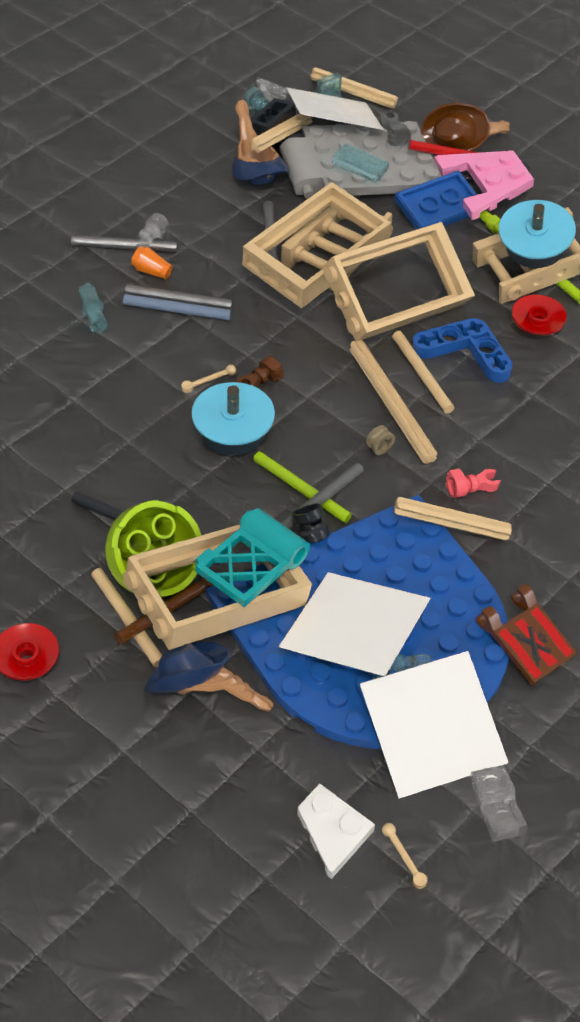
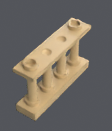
(311, 235)
(492, 249)

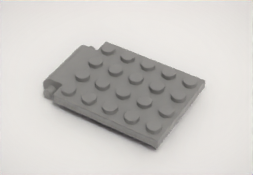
(312, 167)

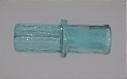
(92, 307)

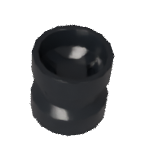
(311, 523)

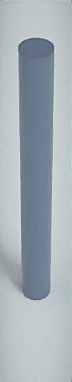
(177, 307)

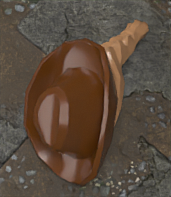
(460, 126)

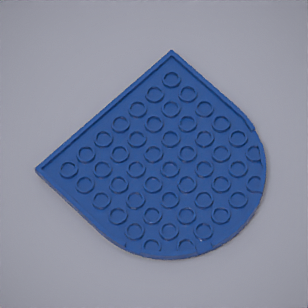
(392, 554)

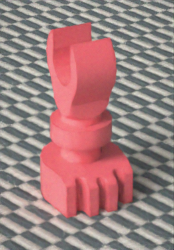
(459, 484)

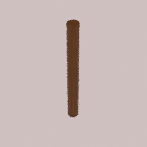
(172, 604)

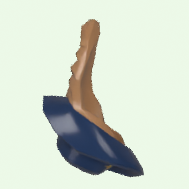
(248, 164)
(201, 668)

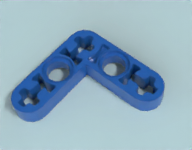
(469, 334)

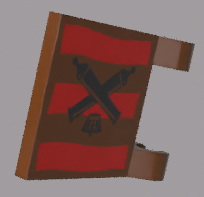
(530, 637)

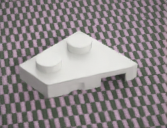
(333, 828)

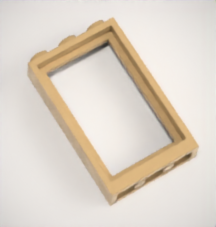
(444, 259)
(284, 279)
(292, 595)

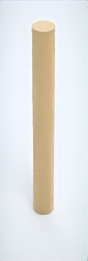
(423, 372)
(126, 614)

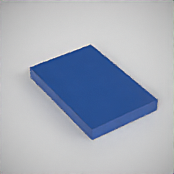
(435, 201)

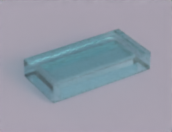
(360, 163)

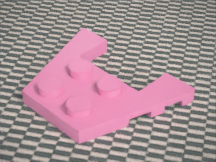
(496, 174)

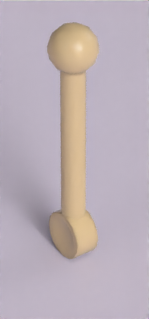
(187, 386)
(419, 879)

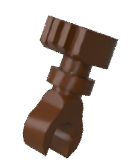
(268, 369)

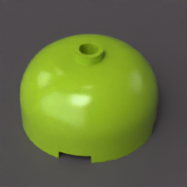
(148, 528)

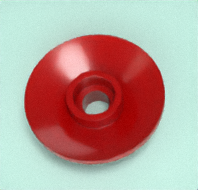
(539, 314)
(23, 641)

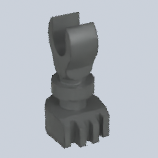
(398, 132)

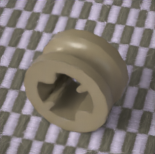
(380, 440)

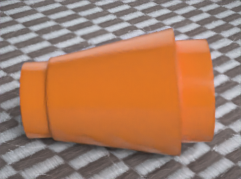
(149, 262)

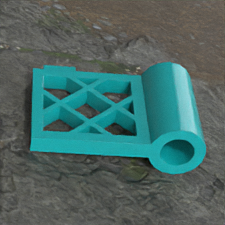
(271, 543)

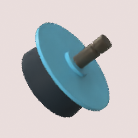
(536, 232)
(233, 417)

